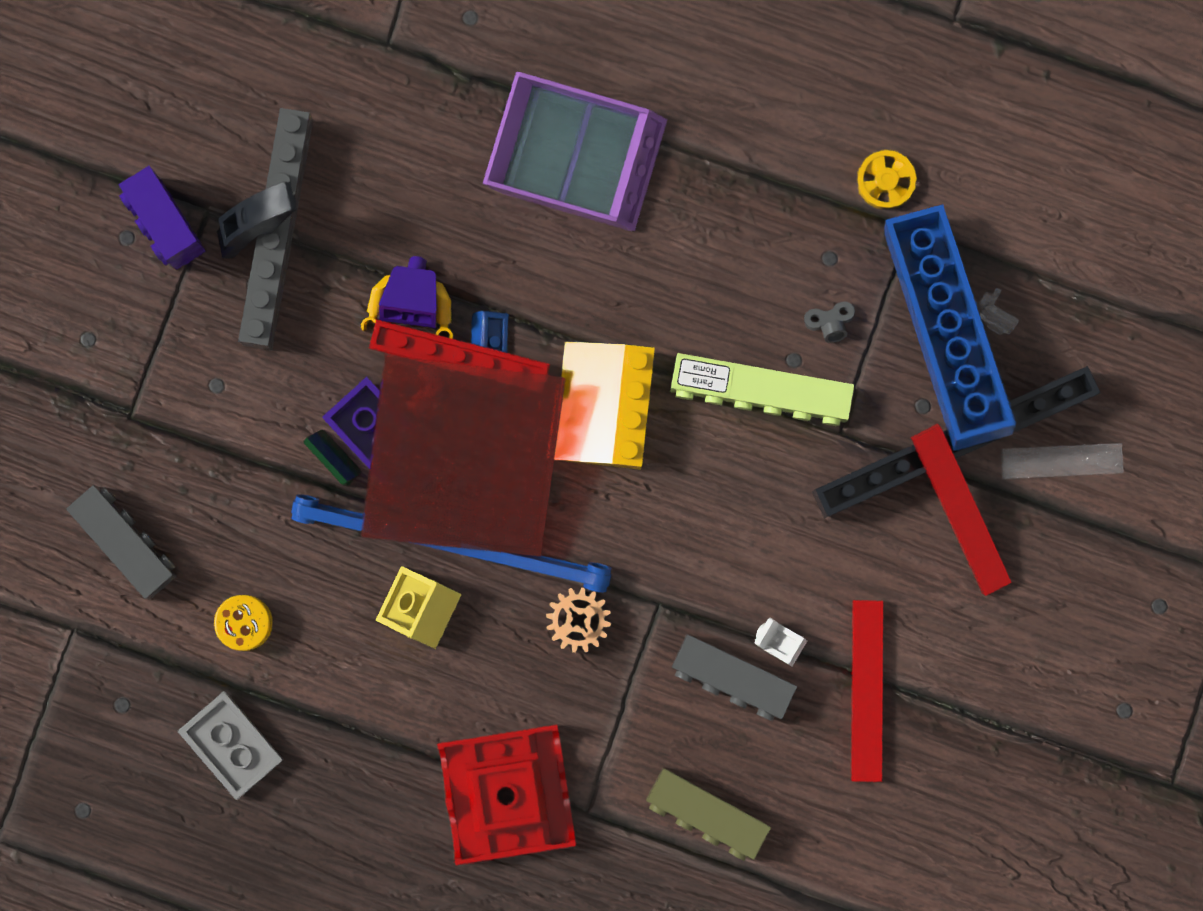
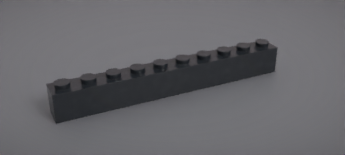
(907, 464)

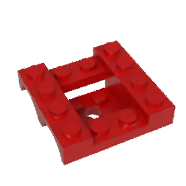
(541, 808)

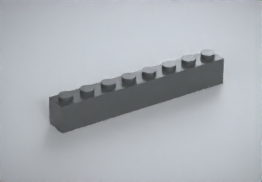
(273, 250)

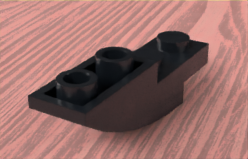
(255, 217)

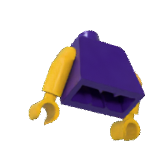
(410, 298)

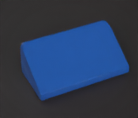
(490, 330)

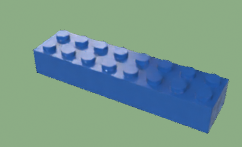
(949, 327)

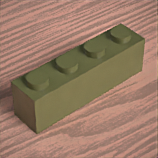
(707, 813)

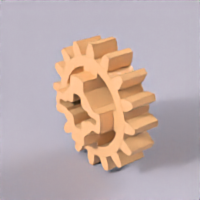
(566, 629)

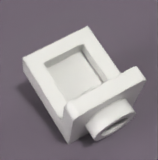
(780, 641)

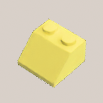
(418, 607)

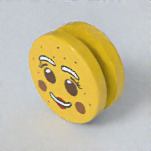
(243, 622)

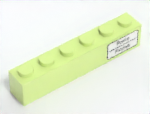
(761, 388)

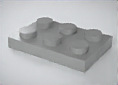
(230, 745)

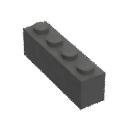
(122, 542)
(734, 677)

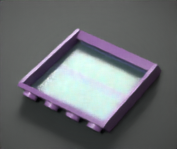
(575, 151)

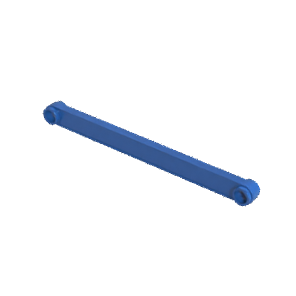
(595, 576)

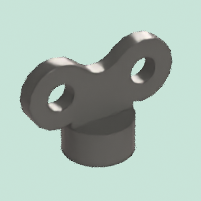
(831, 321)

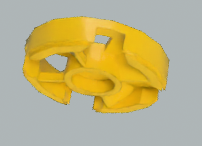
(886, 179)

